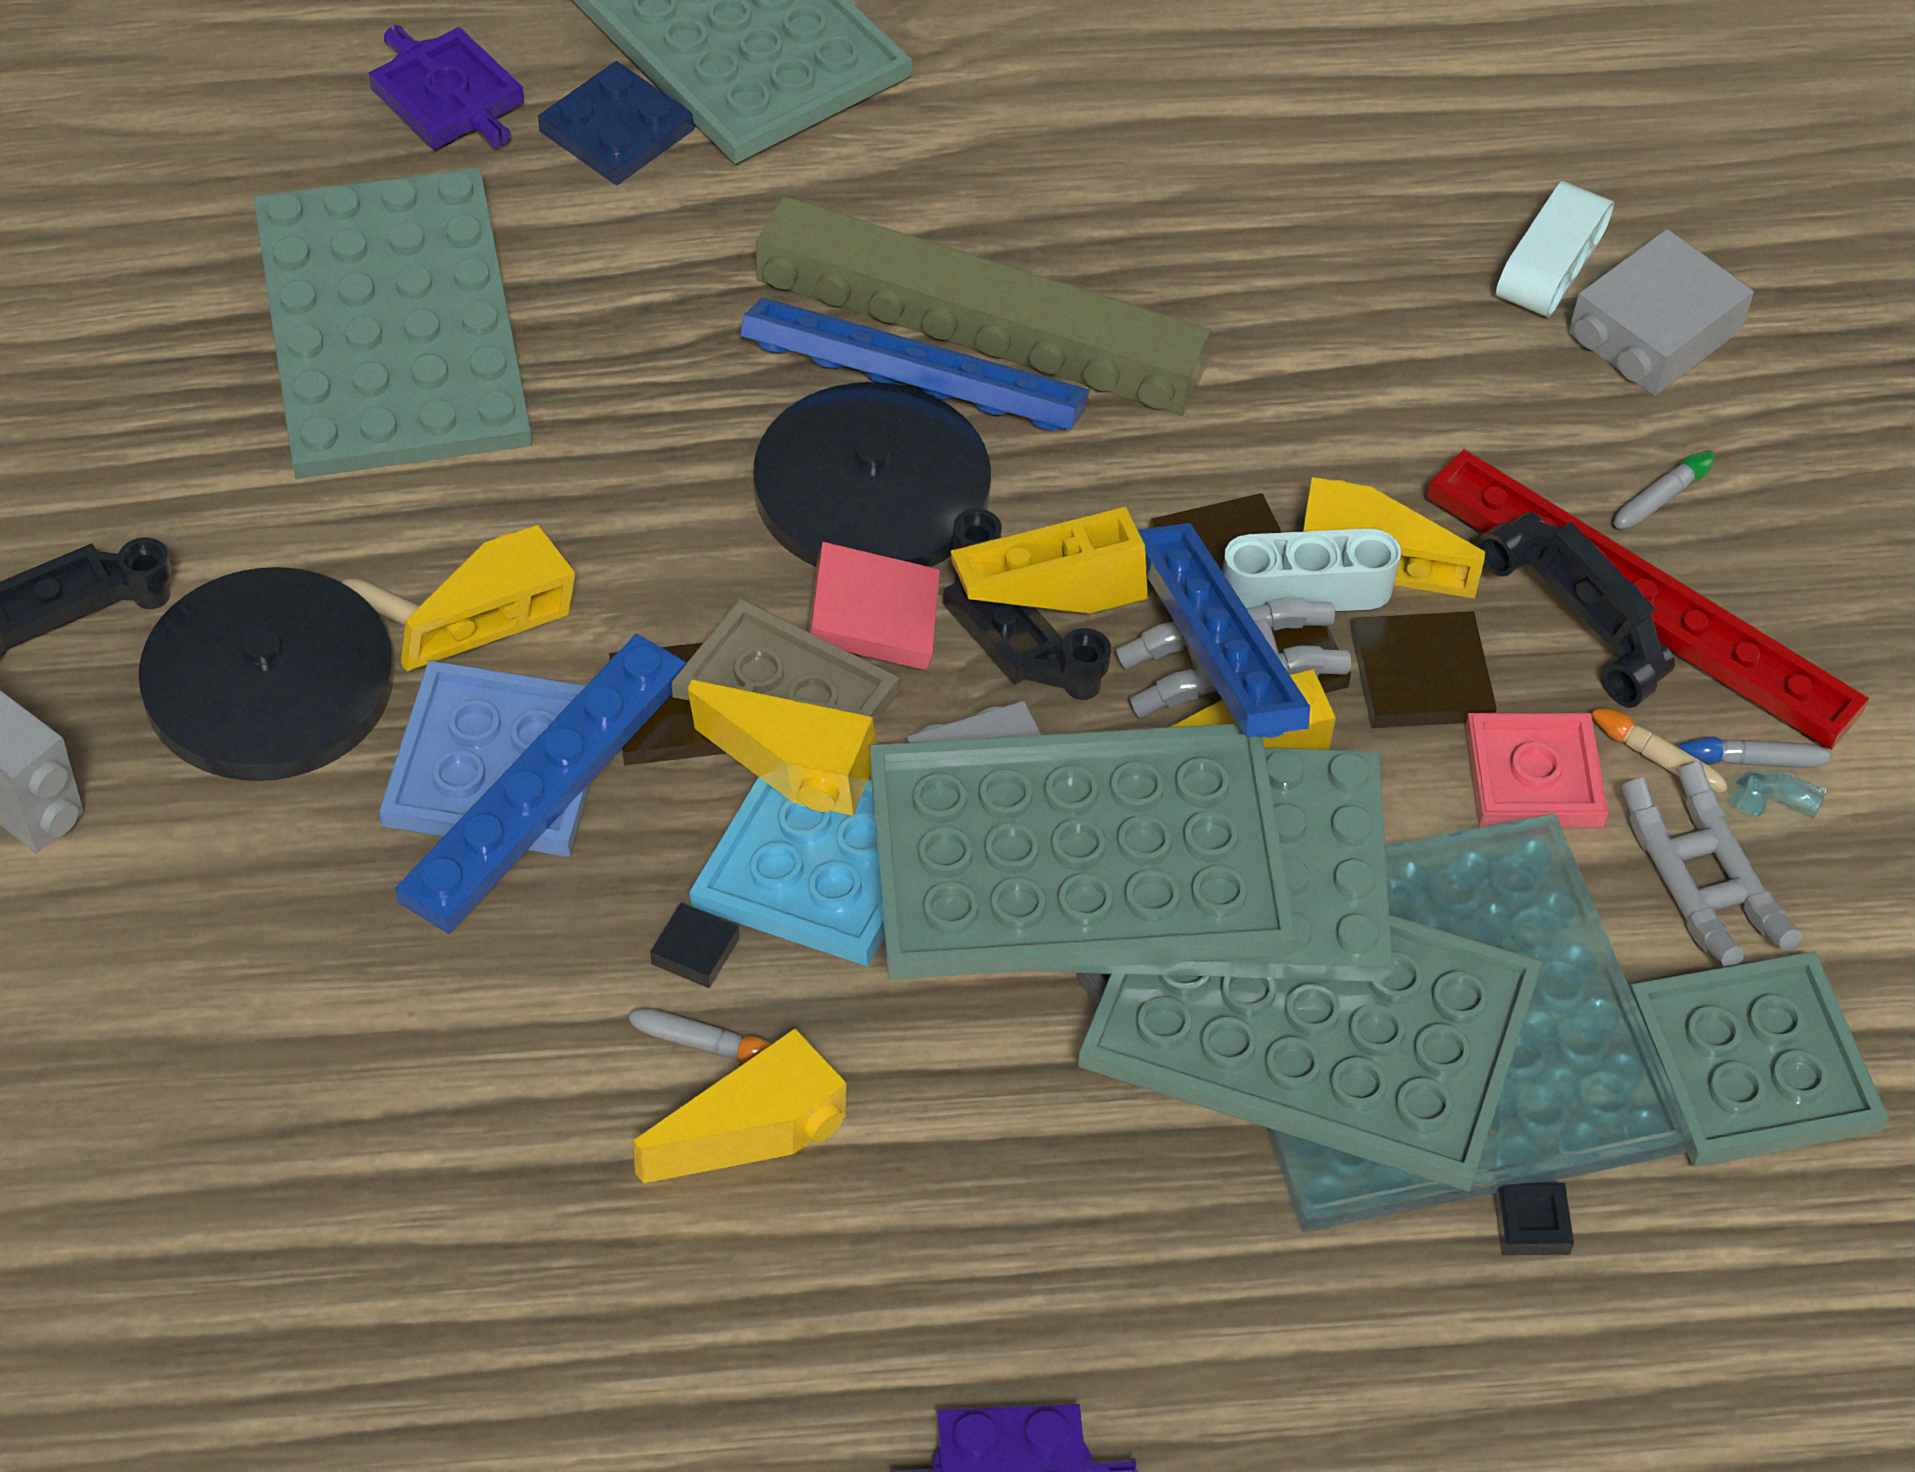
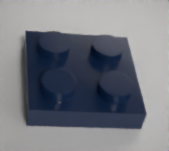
(616, 122)

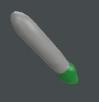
(1663, 490)

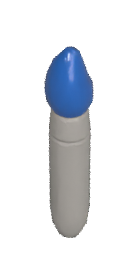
(1752, 752)

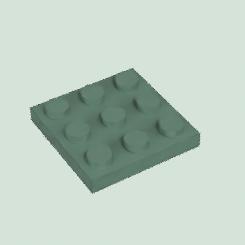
(1759, 1058)

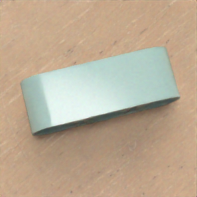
(1555, 249)
(1335, 566)

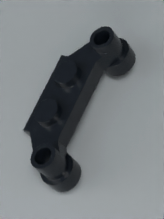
(80, 585)
(1594, 591)
(1019, 635)

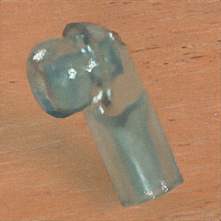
(1778, 786)

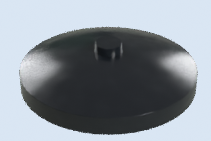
(870, 473)
(266, 673)

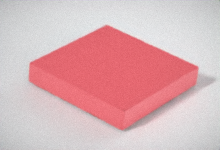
(875, 605)
(1536, 768)

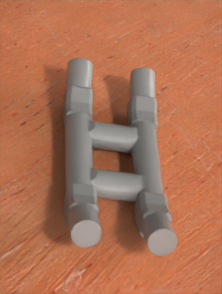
(1190, 684)
(1712, 837)

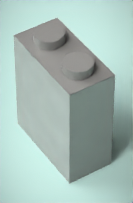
(1660, 312)
(35, 779)

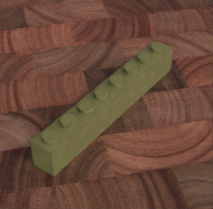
(983, 305)

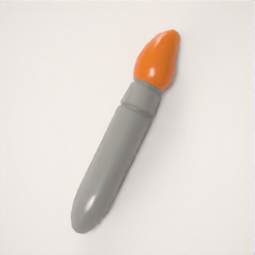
(697, 1034)

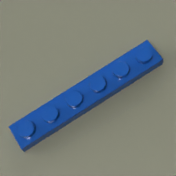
(897, 358)
(1223, 633)
(539, 785)

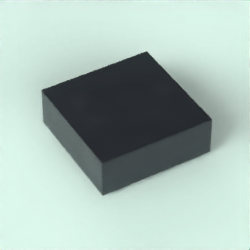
(694, 945)
(1534, 1219)

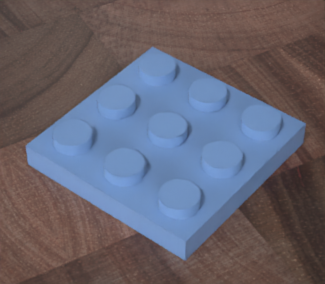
(461, 741)

